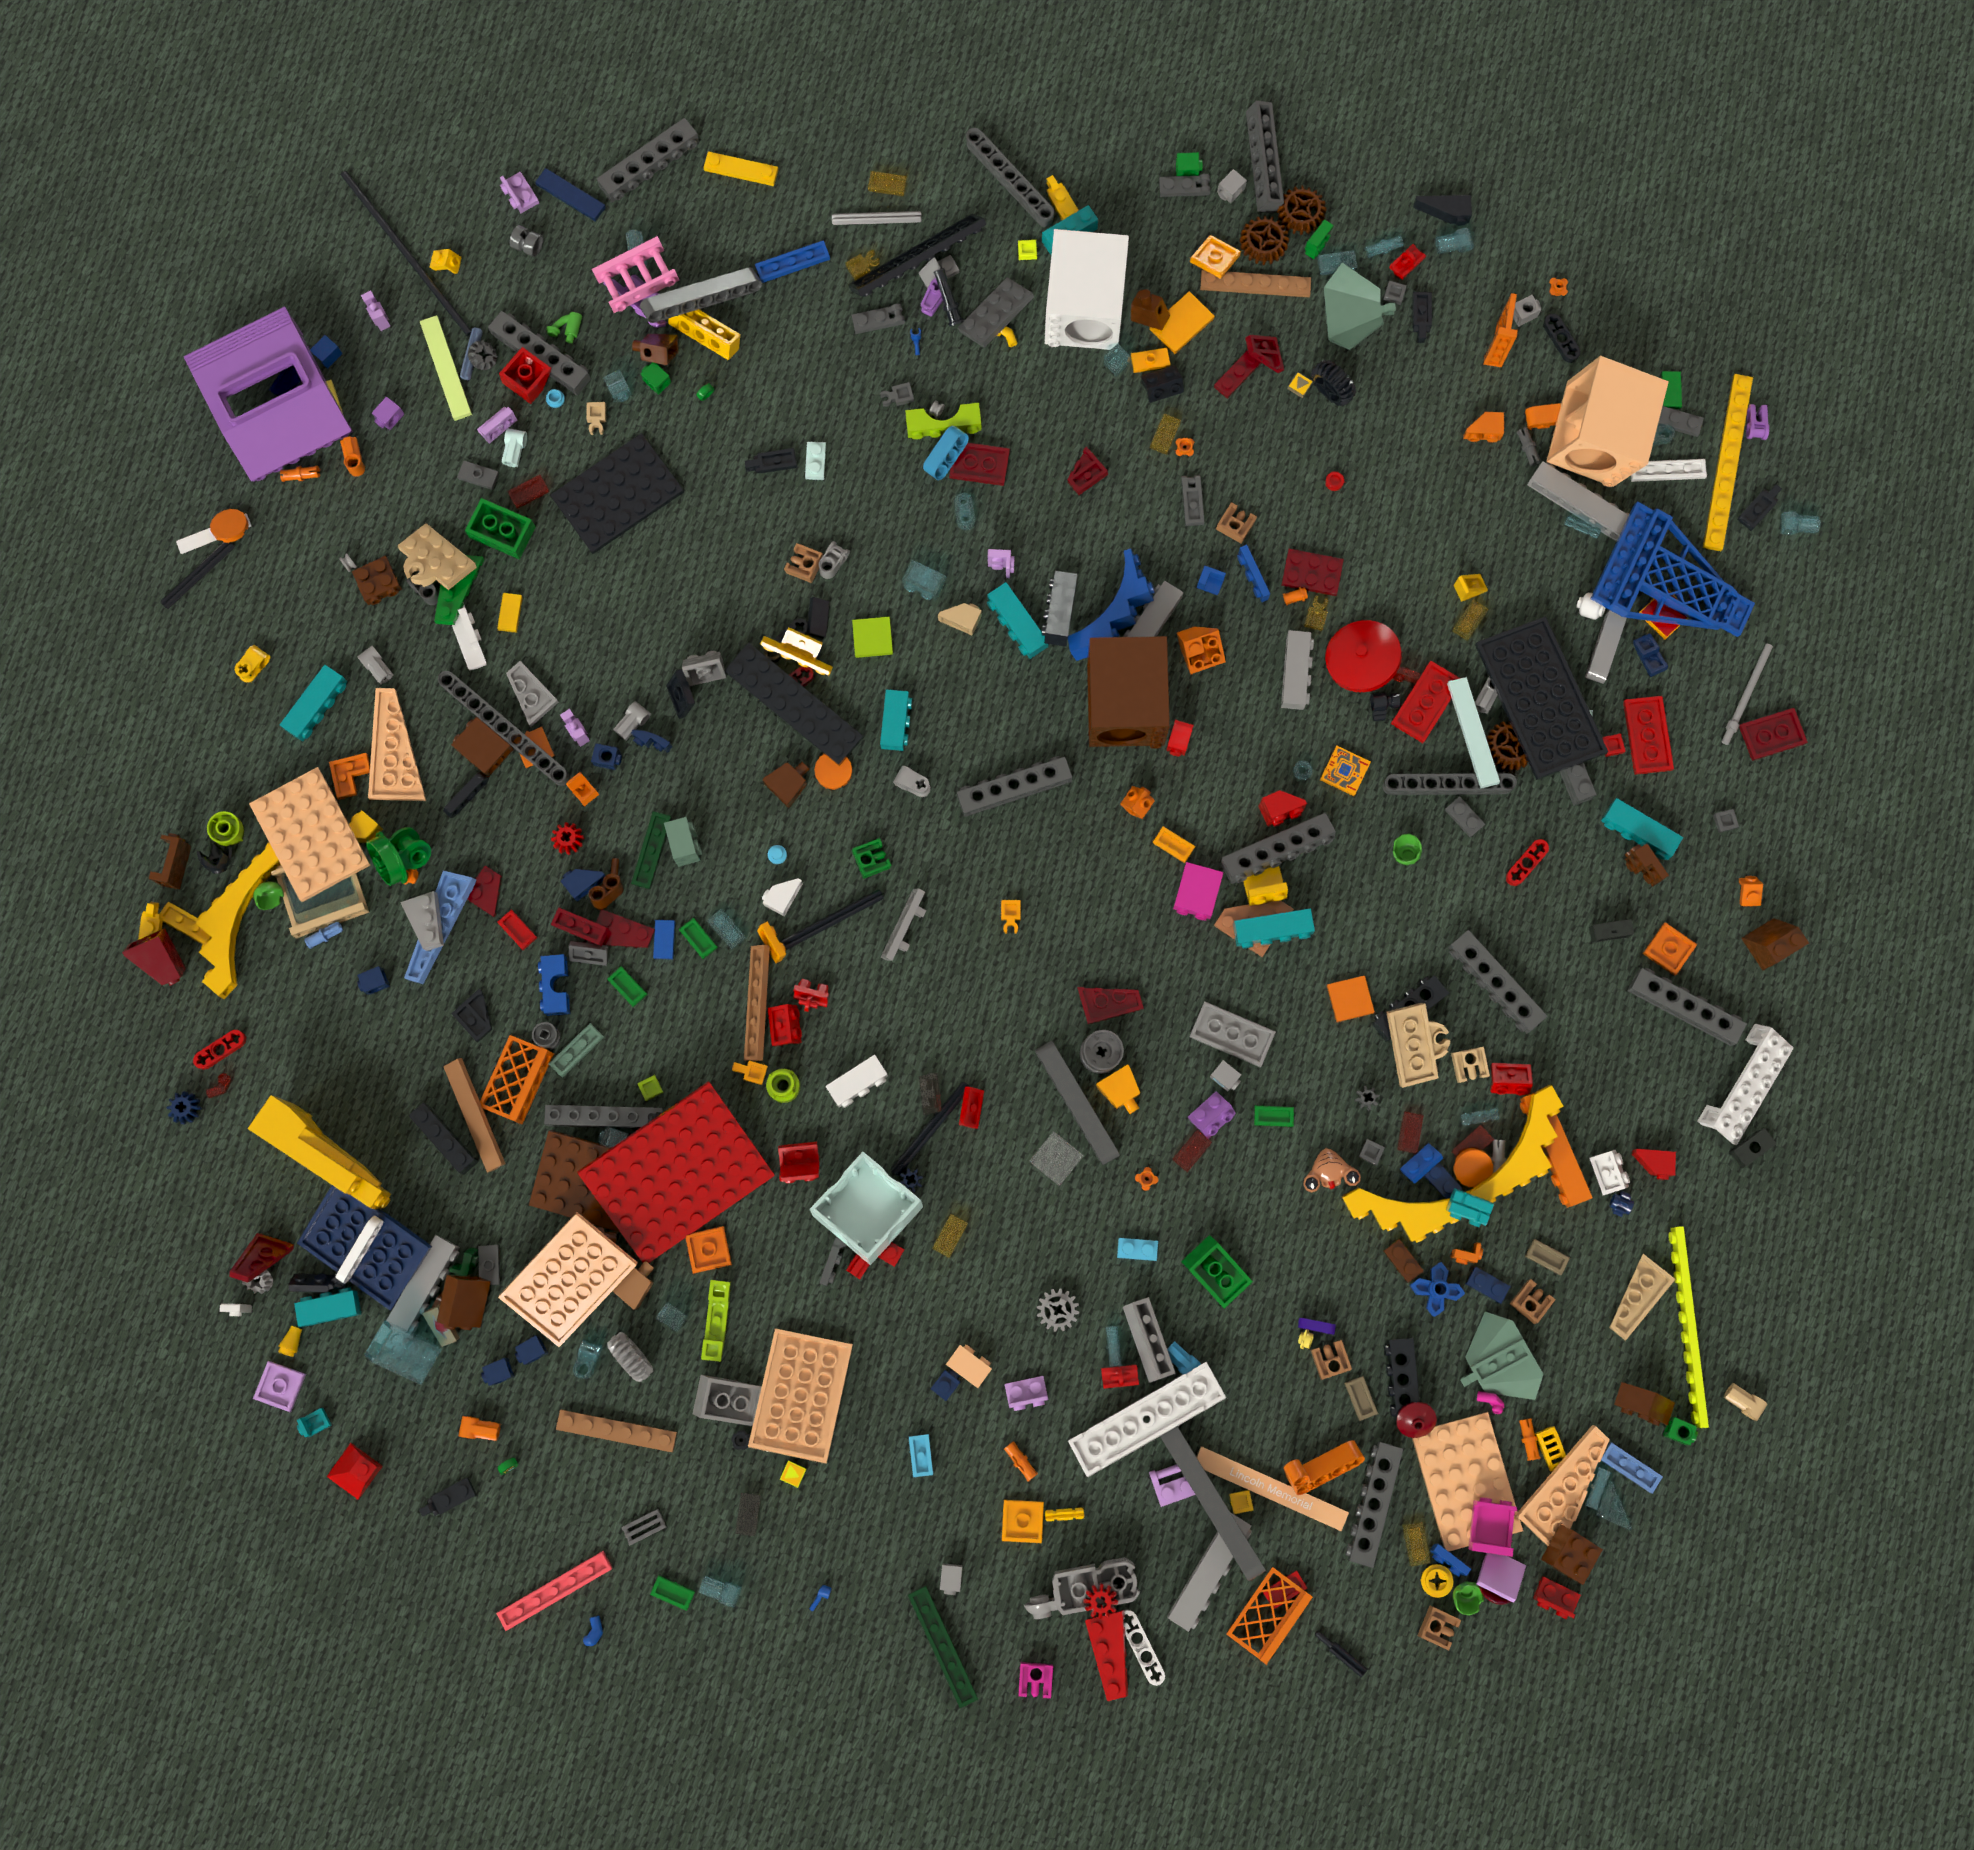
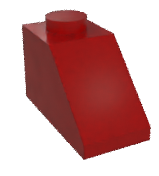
(1179, 738)
(1657, 1162)

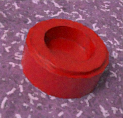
(1334, 481)

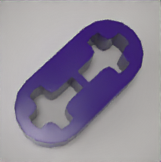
(1316, 1326)

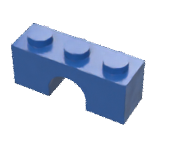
(551, 969)

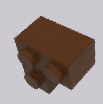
(1645, 1403)

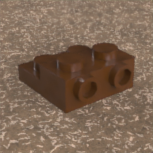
(377, 581)
(1644, 860)

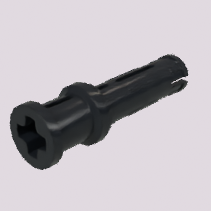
(951, 306)

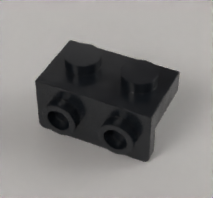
(1163, 383)

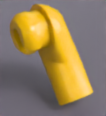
(1010, 337)

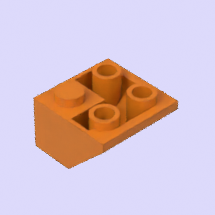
(1201, 648)

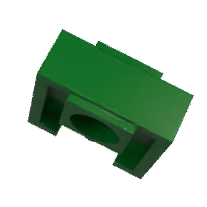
(1318, 239)
(865, 851)

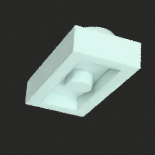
(815, 460)

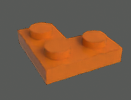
(345, 770)

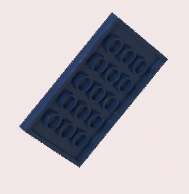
(388, 1261)

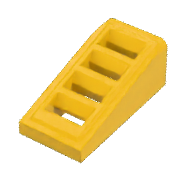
(1555, 1438)

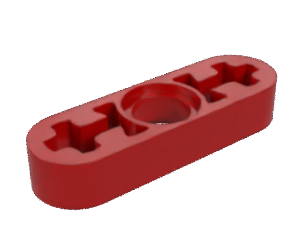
(1514, 869)
(210, 1061)

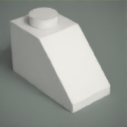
(781, 896)

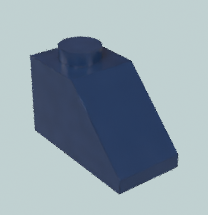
(581, 881)

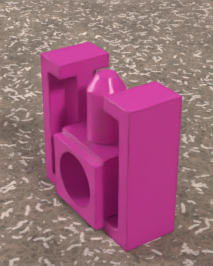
(1046, 1678)

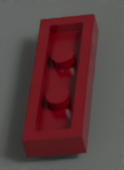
(1236, 375)
(580, 926)

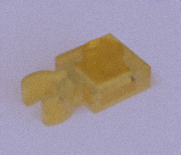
(859, 266)
(1316, 616)

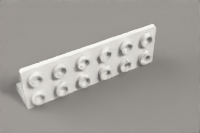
(1751, 1086)

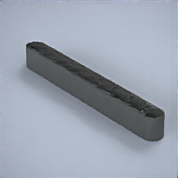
(497, 722)
(1213, 1504)

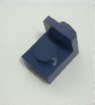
(946, 1384)

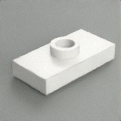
(236, 1309)

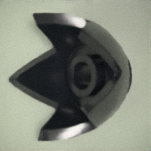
(217, 860)

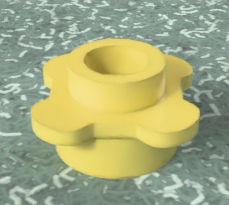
(1305, 1339)

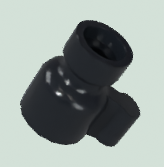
(1380, 703)

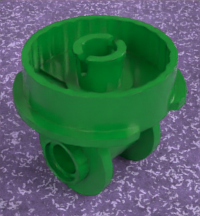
(398, 854)

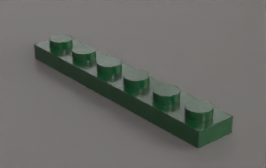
(943, 1647)

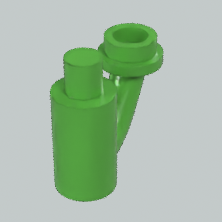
(573, 324)

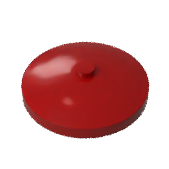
(1363, 656)

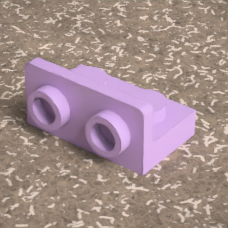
(520, 192)
(497, 424)
(1001, 558)
(1026, 1392)

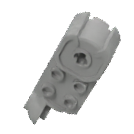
(1072, 1583)

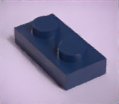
(1442, 1181)
(1487, 1285)

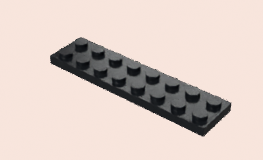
(911, 258)
(794, 704)

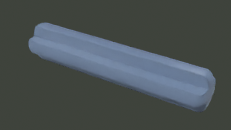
(467, 367)

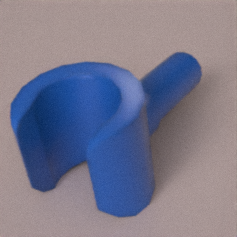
(916, 337)
(823, 1592)

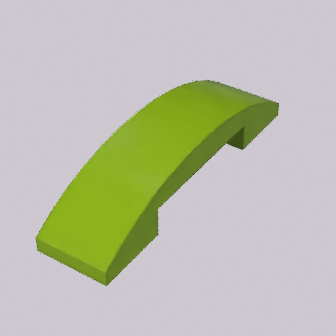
(716, 1320)

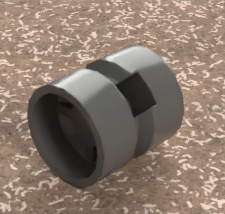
(527, 241)
(546, 1035)

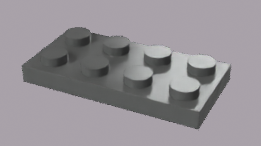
(995, 312)

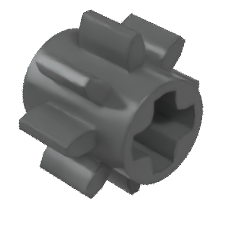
(1361, 1098)

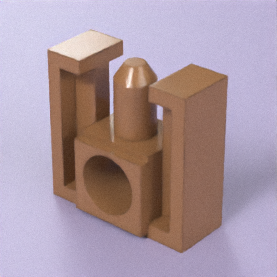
(1228, 520)
(802, 572)
(1538, 1309)
(1322, 1366)
(1434, 1635)

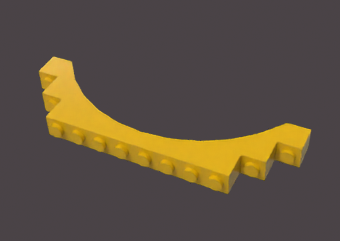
(225, 914)
(1521, 1165)

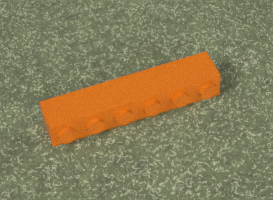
(1564, 1169)

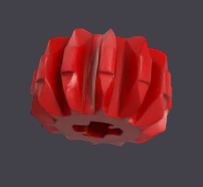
(560, 840)
(1107, 1598)

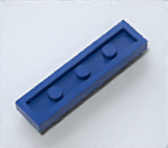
(792, 261)

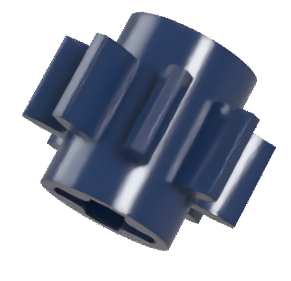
(912, 1186)
(1621, 1203)

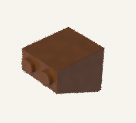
(1774, 942)

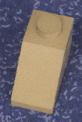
(962, 617)

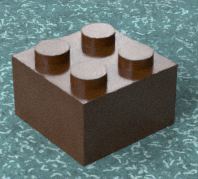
(1571, 1554)

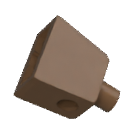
(635, 1286)

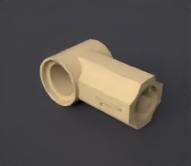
(1749, 1404)

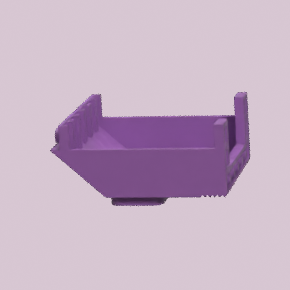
(283, 427)

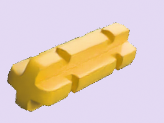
(1064, 1514)

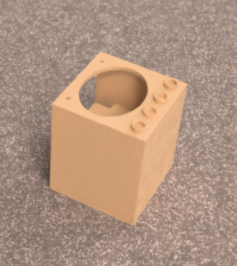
(1607, 421)

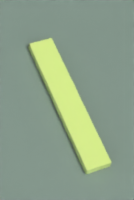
(445, 368)

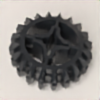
(1333, 382)

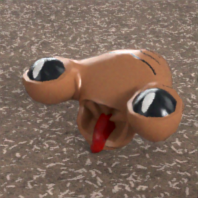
(1329, 1170)

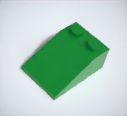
(1216, 1271)

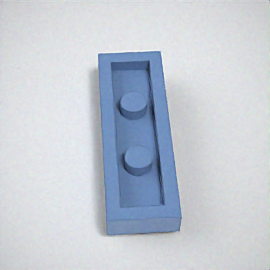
(1631, 1468)

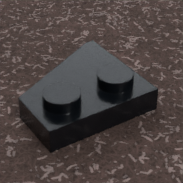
(474, 1016)

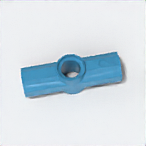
(1182, 1359)

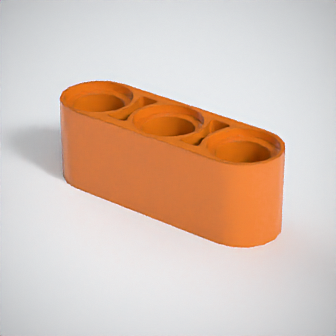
(1542, 416)

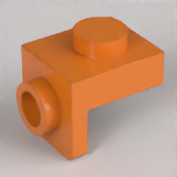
(582, 789)
(1750, 891)
(1464, 1257)

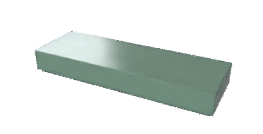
(576, 1050)

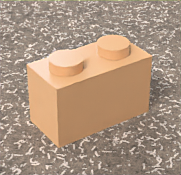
(969, 1366)

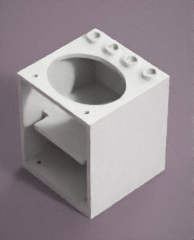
(1085, 289)

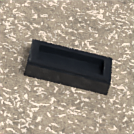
(818, 617)

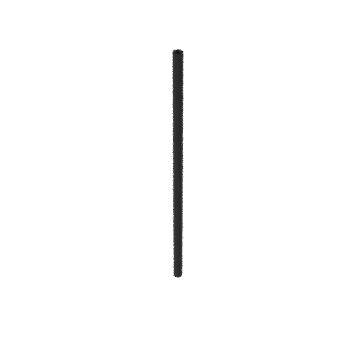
(410, 258)

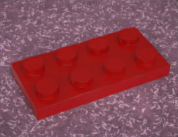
(1425, 702)
(1648, 735)

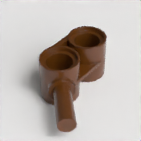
(608, 893)

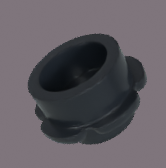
(736, 1437)

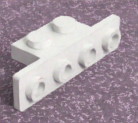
(468, 640)

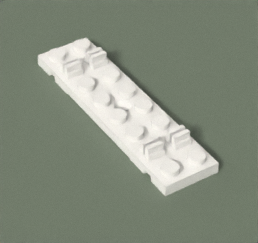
(1165, 1407)

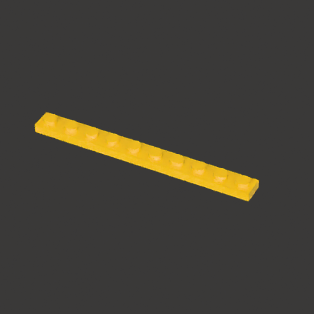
(1727, 462)

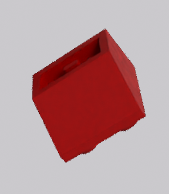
(1281, 806)

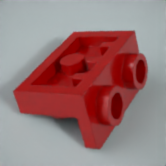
(784, 1025)
(1511, 1078)
(1557, 1597)

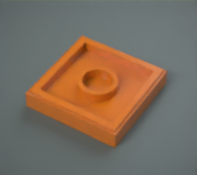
(1669, 949)
(1350, 999)
(708, 1250)

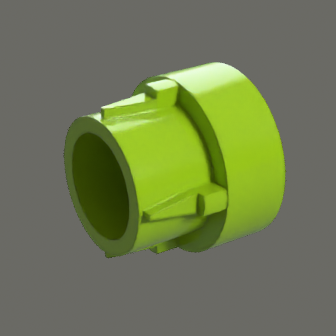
(218, 822)
(783, 1075)

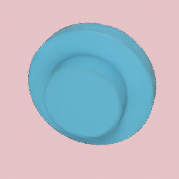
(555, 398)
(777, 854)

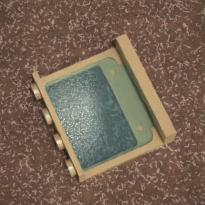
(332, 905)

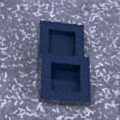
(1649, 654)

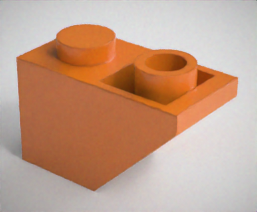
(1487, 427)

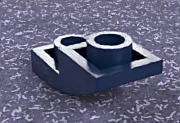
(647, 738)

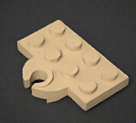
(434, 559)
(1416, 1044)

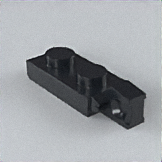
(1421, 314)
(772, 461)
(1759, 508)
(315, 1283)
(449, 1498)

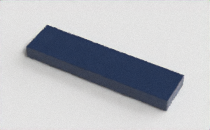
(570, 194)

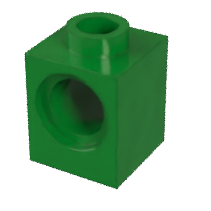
(1188, 164)
(655, 377)
(1671, 1431)

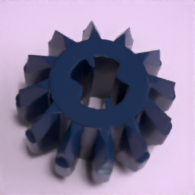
(185, 1115)

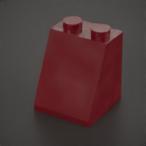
(156, 957)

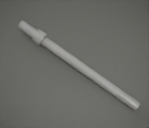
(1733, 725)

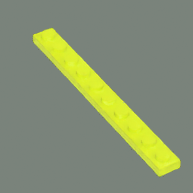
(1689, 1332)

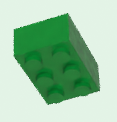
(500, 528)

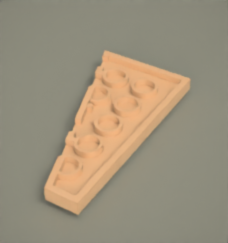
(392, 763)
(1564, 1490)

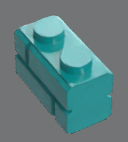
(1470, 1207)

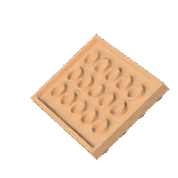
(309, 834)
(568, 1279)
(800, 1396)
(1460, 1466)

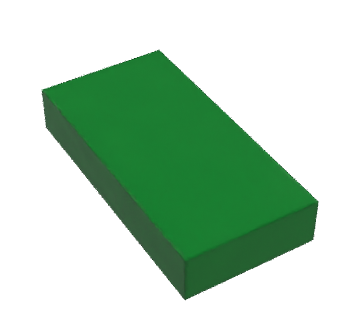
(1673, 394)
(698, 938)
(627, 986)
(1274, 1116)
(672, 1592)

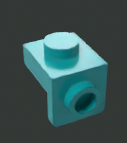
(313, 1423)

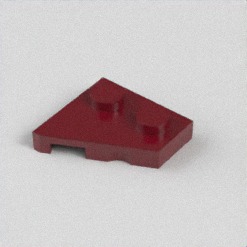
(1266, 351)
(486, 890)

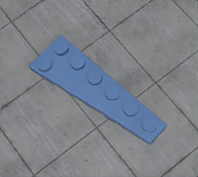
(452, 895)

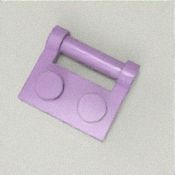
(1173, 1490)

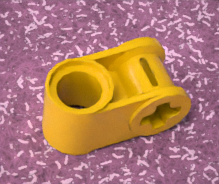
(253, 662)

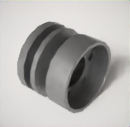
(1105, 1041)

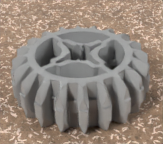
(630, 1357)

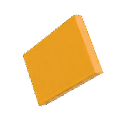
(1185, 322)

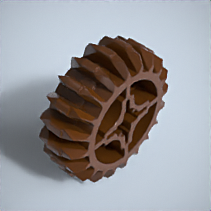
(1300, 217)
(1252, 233)
(1498, 751)

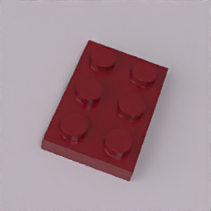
(981, 464)
(1312, 571)
(1773, 734)

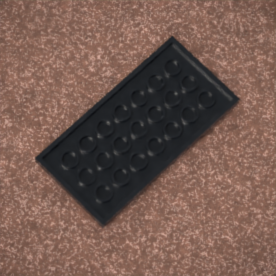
(1541, 698)

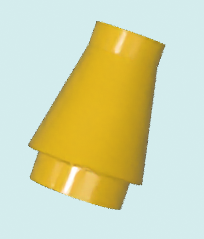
(290, 1342)

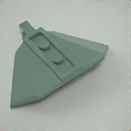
(1352, 307)
(1502, 1360)

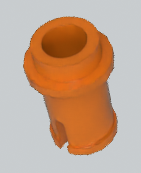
(1294, 596)

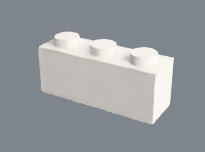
(857, 1081)

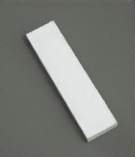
(1671, 470)

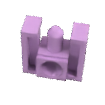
(376, 311)
(575, 728)

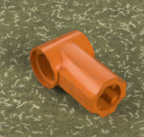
(352, 455)
(475, 1428)

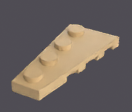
(1642, 1293)

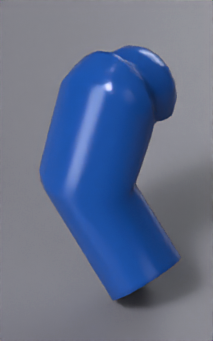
(595, 1633)

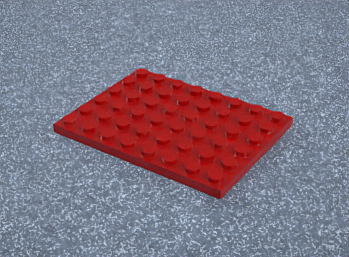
(676, 1173)

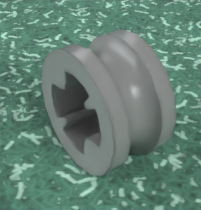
(936, 410)
(347, 562)

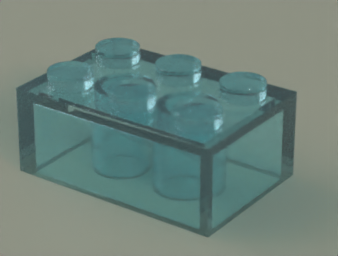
(402, 1352)

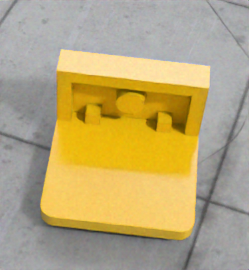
(1265, 887)

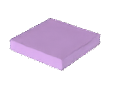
(279, 1386)
(1501, 1575)

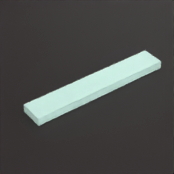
(1473, 732)

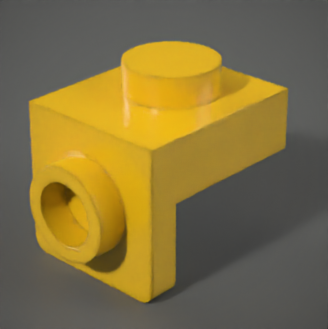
(445, 260)

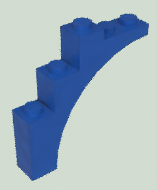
(1121, 613)

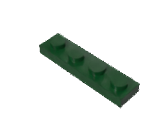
(651, 851)

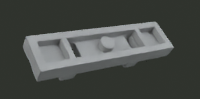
(911, 908)

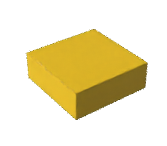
(1241, 1502)

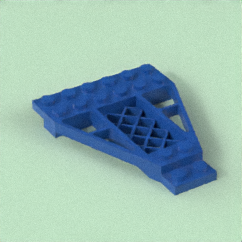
(1629, 567)

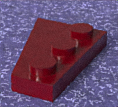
(624, 931)
(1108, 1003)
(259, 1256)

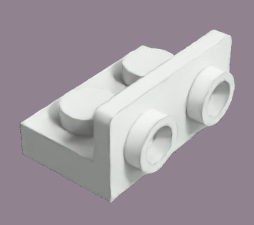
(1610, 1172)

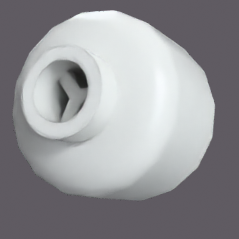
(1589, 608)

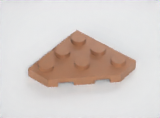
(1229, 915)

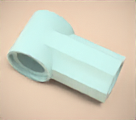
(514, 442)

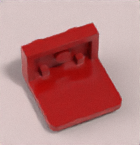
(799, 1162)

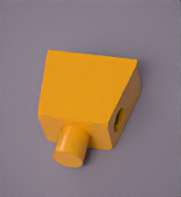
(1120, 1089)

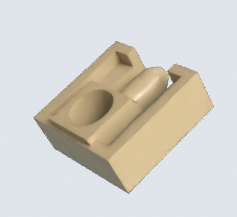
(1478, 1059)

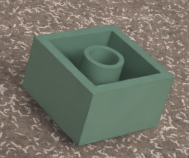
(682, 841)

